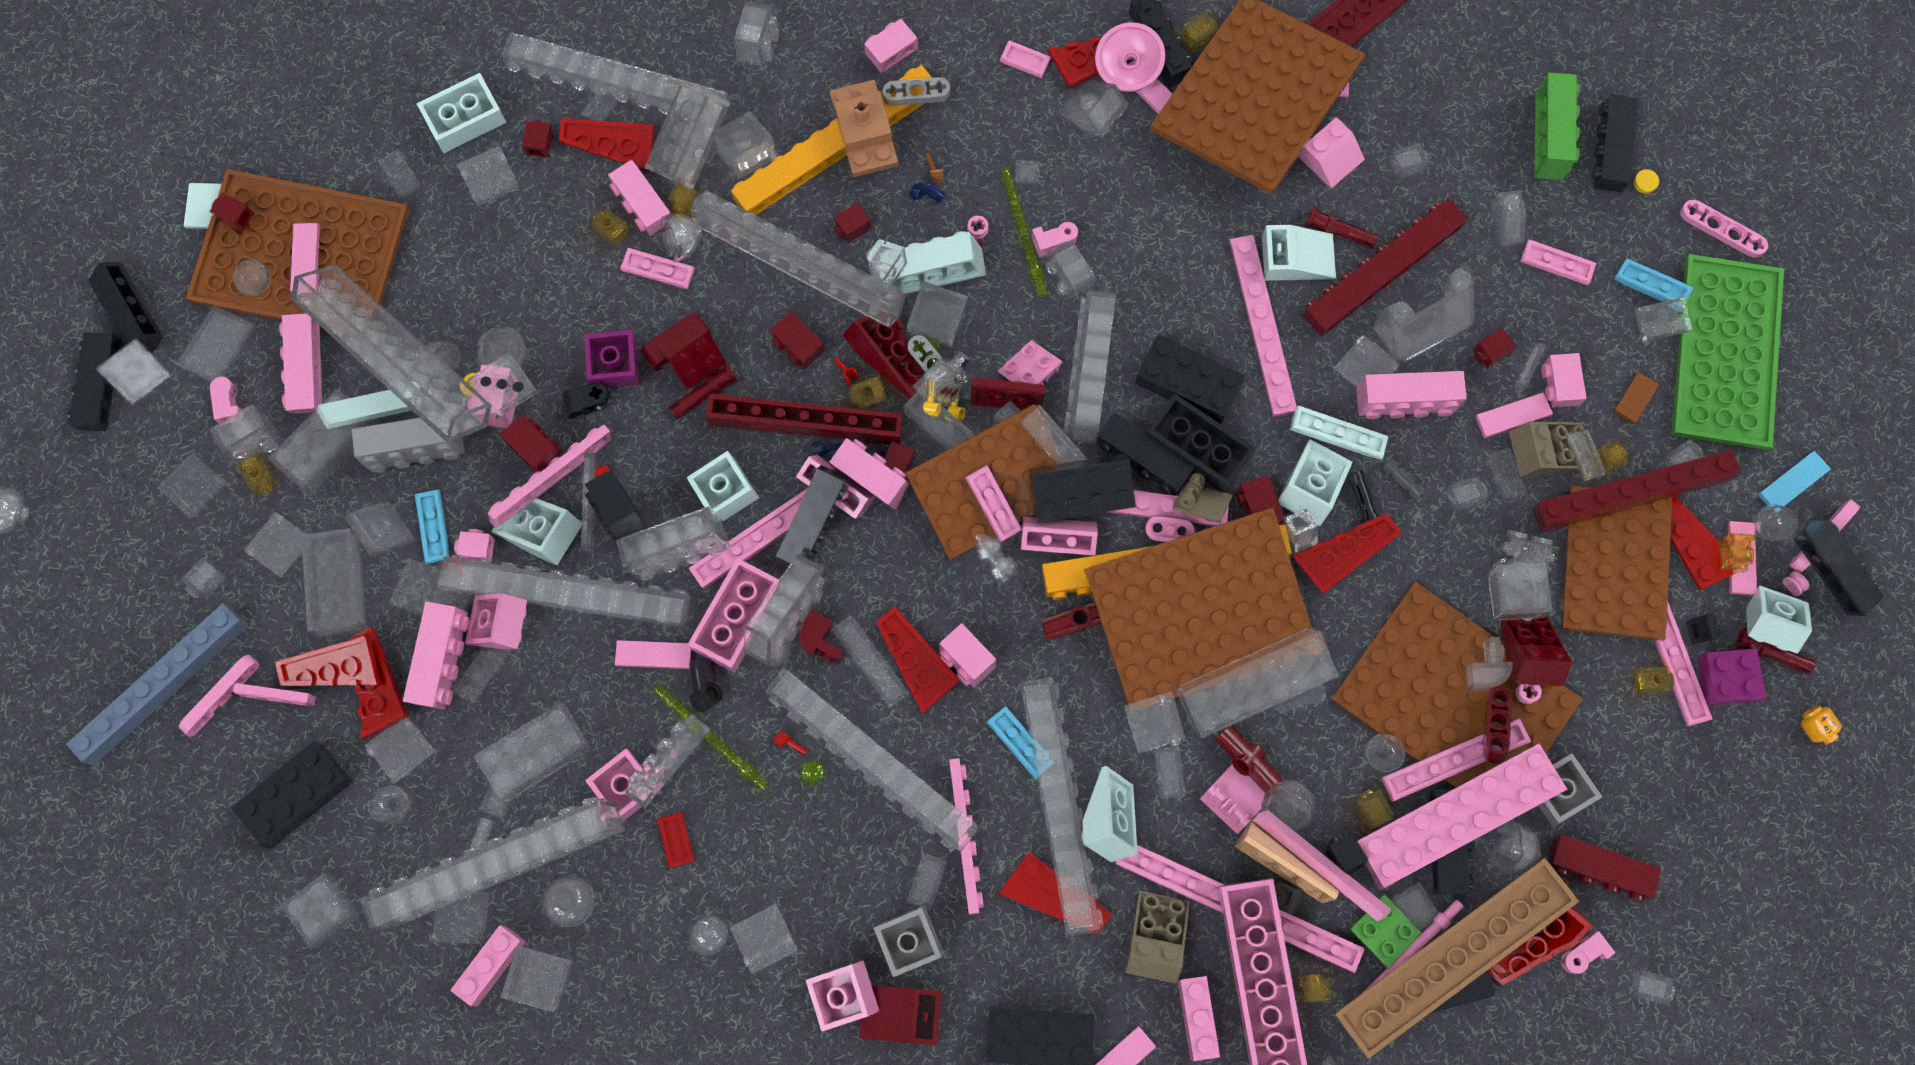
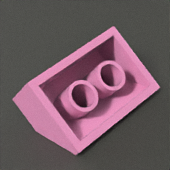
(870, 472)

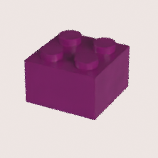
(612, 358)
(1731, 677)

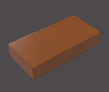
(1636, 398)

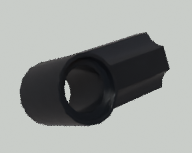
(706, 691)

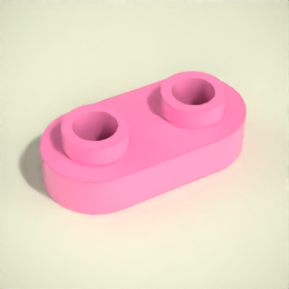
(1169, 528)

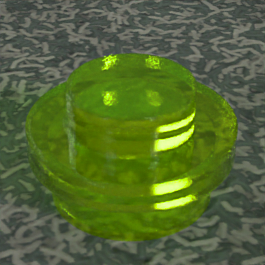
(812, 772)

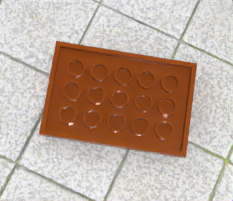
(947, 496)
(1619, 572)

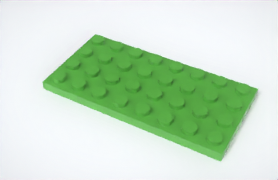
(1731, 355)

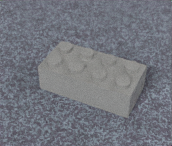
(402, 444)

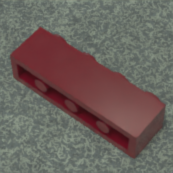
(1604, 867)

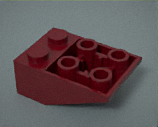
(1535, 652)
(904, 1016)

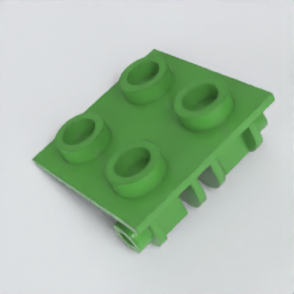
(1386, 937)

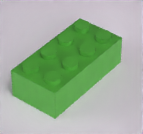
(1556, 126)

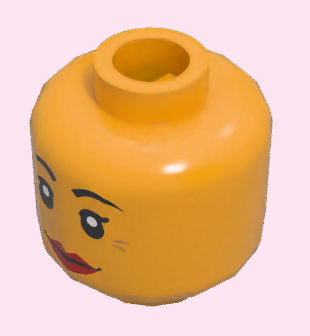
(1821, 724)

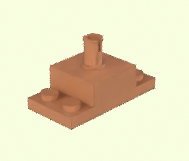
(864, 128)

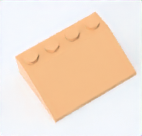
(1280, 860)

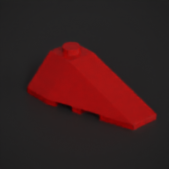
(1550, 941)

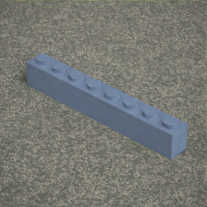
(157, 685)

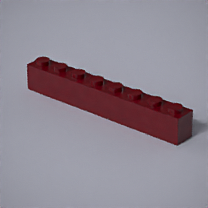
(1384, 267)
(804, 419)
(1636, 491)

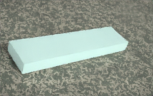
(360, 409)
(1339, 432)

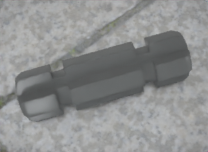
(1403, 478)

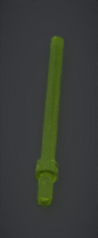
(1035, 272)
(746, 770)

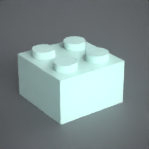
(723, 486)
(1778, 619)

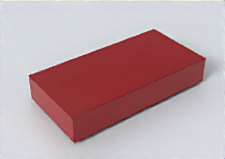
(675, 840)

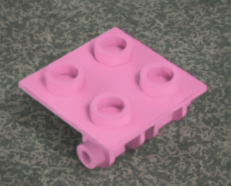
(1031, 365)
(1234, 799)

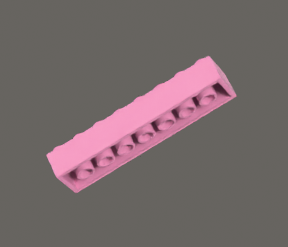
(1461, 816)
(1262, 973)

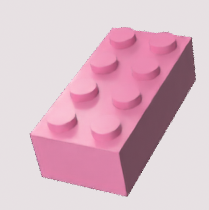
(1411, 394)
(724, 623)
(436, 656)

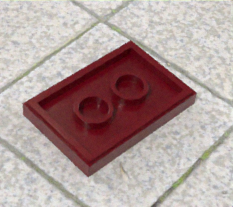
(999, 392)

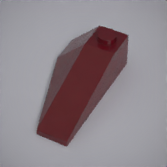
(885, 351)

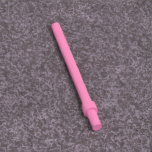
(1440, 922)

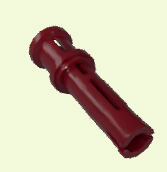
(1331, 224)
(713, 385)
(1771, 651)

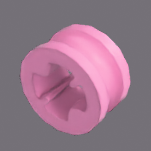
(974, 221)
(1796, 583)
(1521, 695)

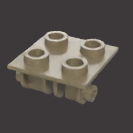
(1202, 501)

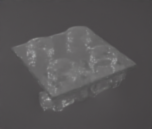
(488, 176)
(1365, 359)
(276, 545)
(1541, 546)
(991, 548)
(1154, 722)
(399, 749)
(763, 939)

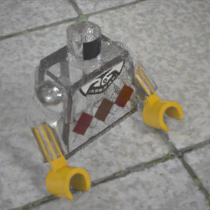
(942, 385)

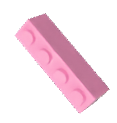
(301, 363)

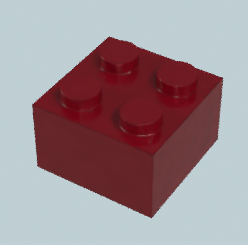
(691, 353)
(531, 443)

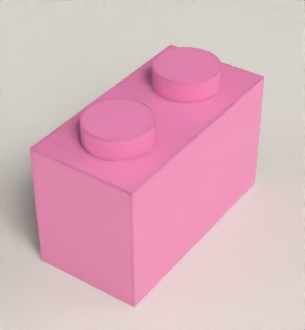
(891, 45)
(1564, 380)

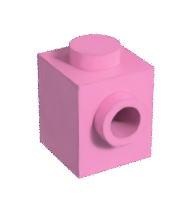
(475, 545)

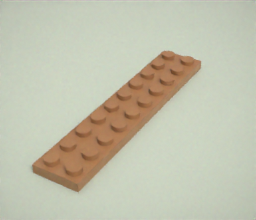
(1456, 958)

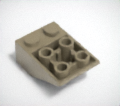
(1543, 448)
(1158, 937)

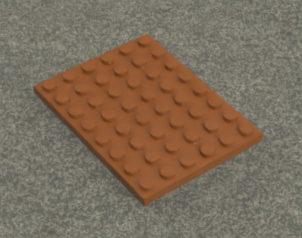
(1257, 93)
(355, 235)
(1196, 603)
(1417, 691)

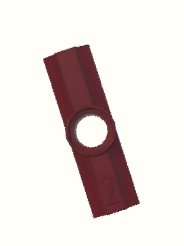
(1063, 624)
(1247, 758)

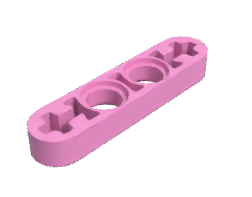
(1725, 224)
(1840, 519)
(218, 695)

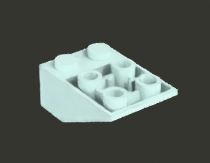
(1297, 253)

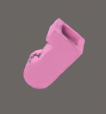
(1052, 239)
(223, 399)
(1578, 957)

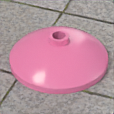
(1128, 43)

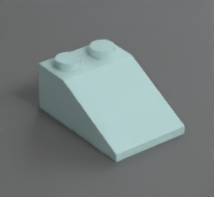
(1315, 481)
(541, 530)
(1110, 818)

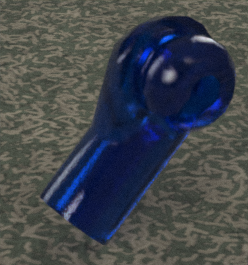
(924, 189)

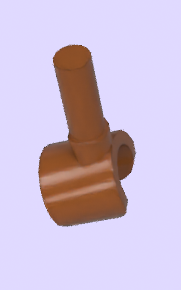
(935, 173)

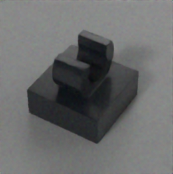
(1702, 629)

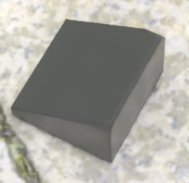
(1288, 898)

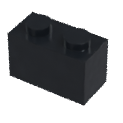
(1346, 853)

